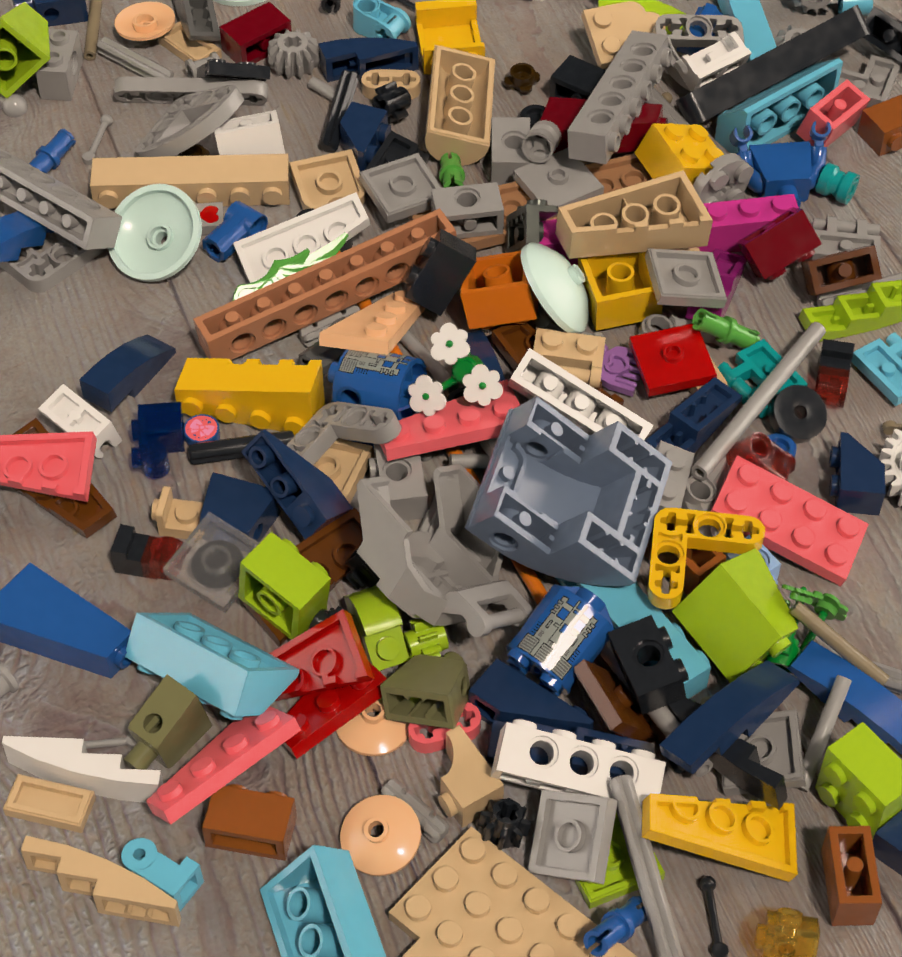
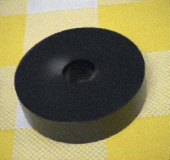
(807, 403)

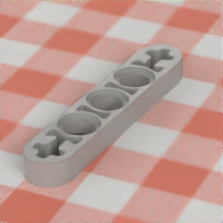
(168, 89)

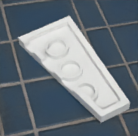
(305, 231)

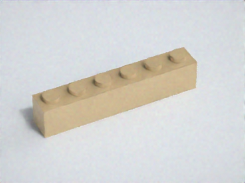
(205, 179)

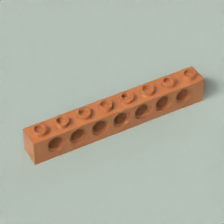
(316, 290)

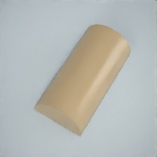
(459, 105)

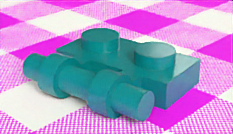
(755, 363)

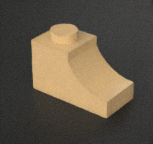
(468, 783)

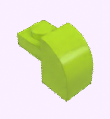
(379, 627)

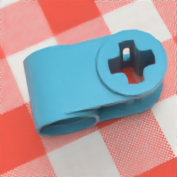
(377, 19)

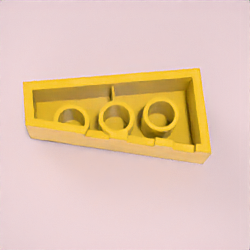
(252, 392)

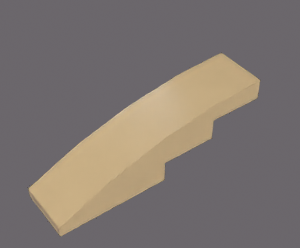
(112, 886)

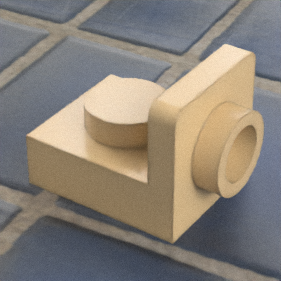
(175, 516)

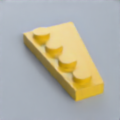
(733, 833)

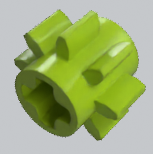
(425, 639)

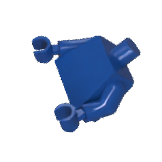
(783, 166)

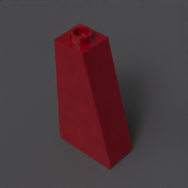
(564, 111)

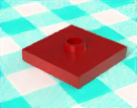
(672, 359)

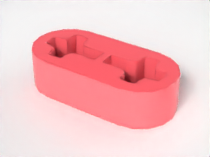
(438, 739)

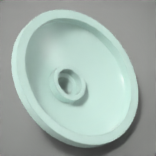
(146, 219)
(557, 286)

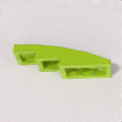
(858, 312)

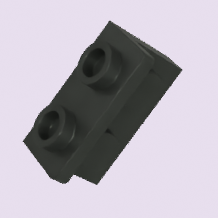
(525, 224)

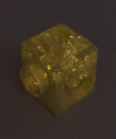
(787, 934)

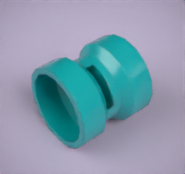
(837, 182)

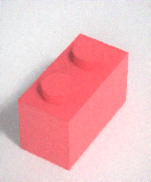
(840, 108)

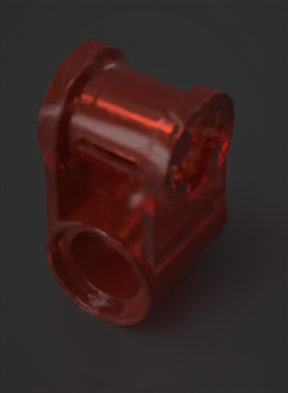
(764, 453)

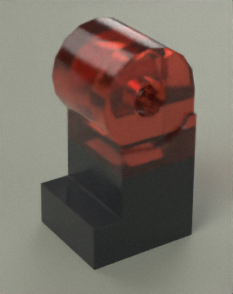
(834, 371)
(141, 553)

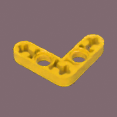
(679, 540)

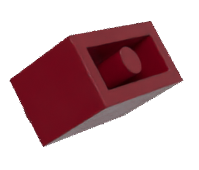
(249, 34)
(779, 244)

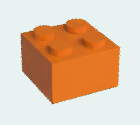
(498, 292)

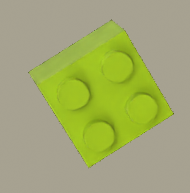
(283, 585)
(861, 779)

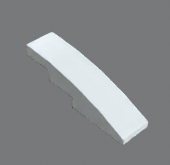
(70, 764)

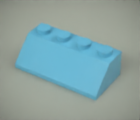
(780, 107)
(209, 662)
(321, 907)

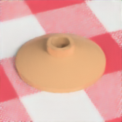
(144, 21)
(373, 734)
(393, 847)

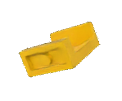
(447, 25)

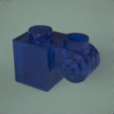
(158, 433)

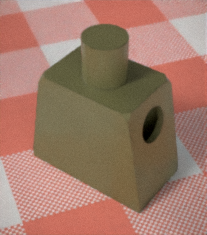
(427, 691)
(166, 726)

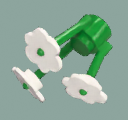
(466, 369)

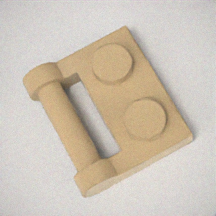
(573, 352)

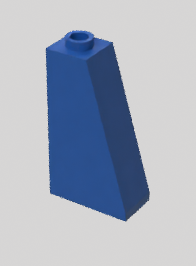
(60, 624)

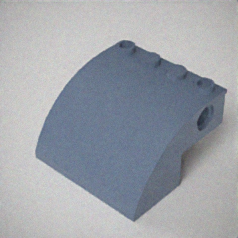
(569, 498)

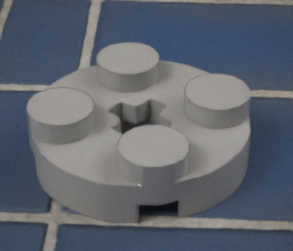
(725, 180)

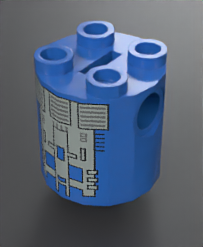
(376, 380)
(559, 634)

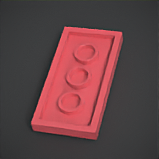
(794, 520)

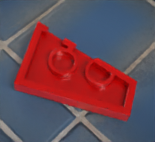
(327, 657)
(329, 710)

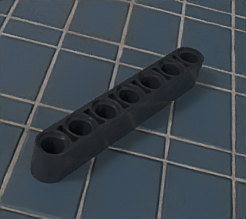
(773, 66)

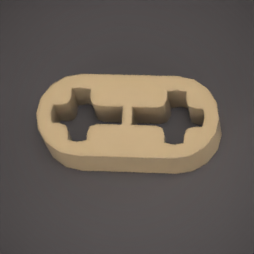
(385, 76)

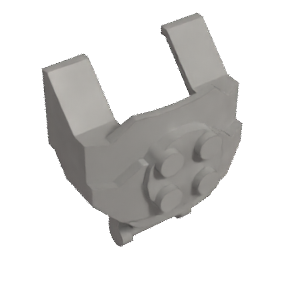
(438, 574)

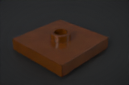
(614, 702)

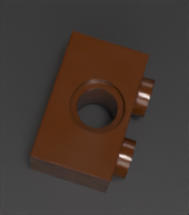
(841, 270)

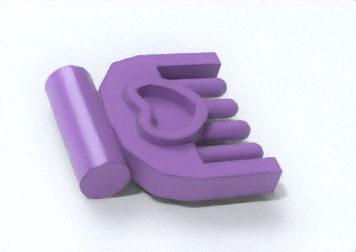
(616, 368)

